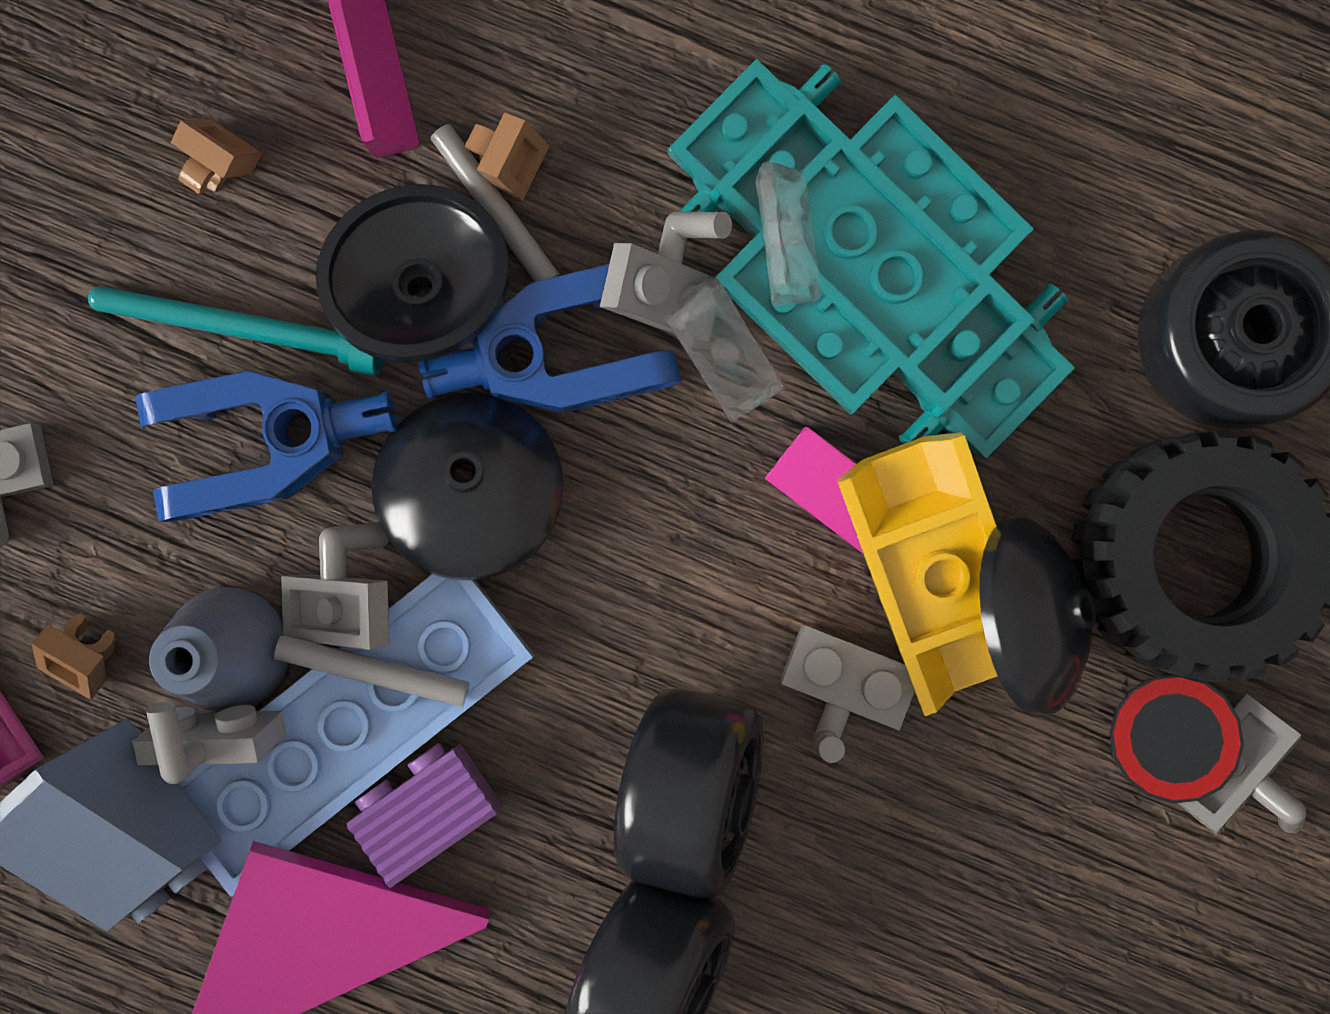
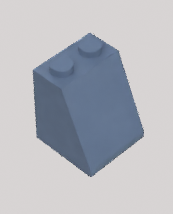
(104, 831)

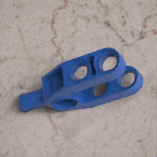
(533, 386)
(289, 465)

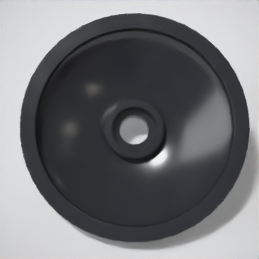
(407, 243)
(474, 525)
(1034, 615)

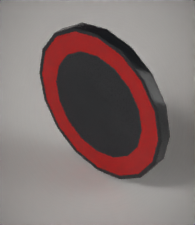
(1176, 738)

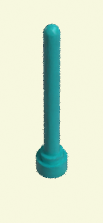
(233, 324)

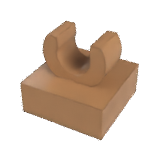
(213, 154)
(509, 154)
(69, 660)

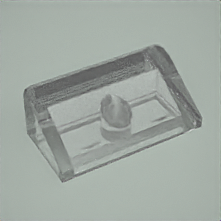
(787, 235)
(723, 349)

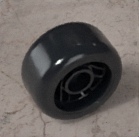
(1196, 338)
(688, 792)
(654, 955)

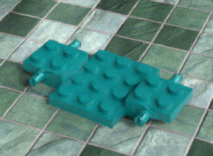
(898, 253)

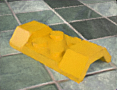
(924, 543)

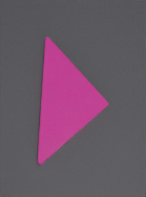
(320, 930)

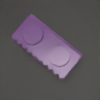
(424, 813)

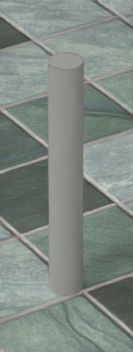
(490, 198)
(371, 670)

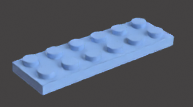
(353, 731)

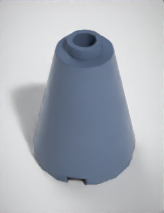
(220, 650)

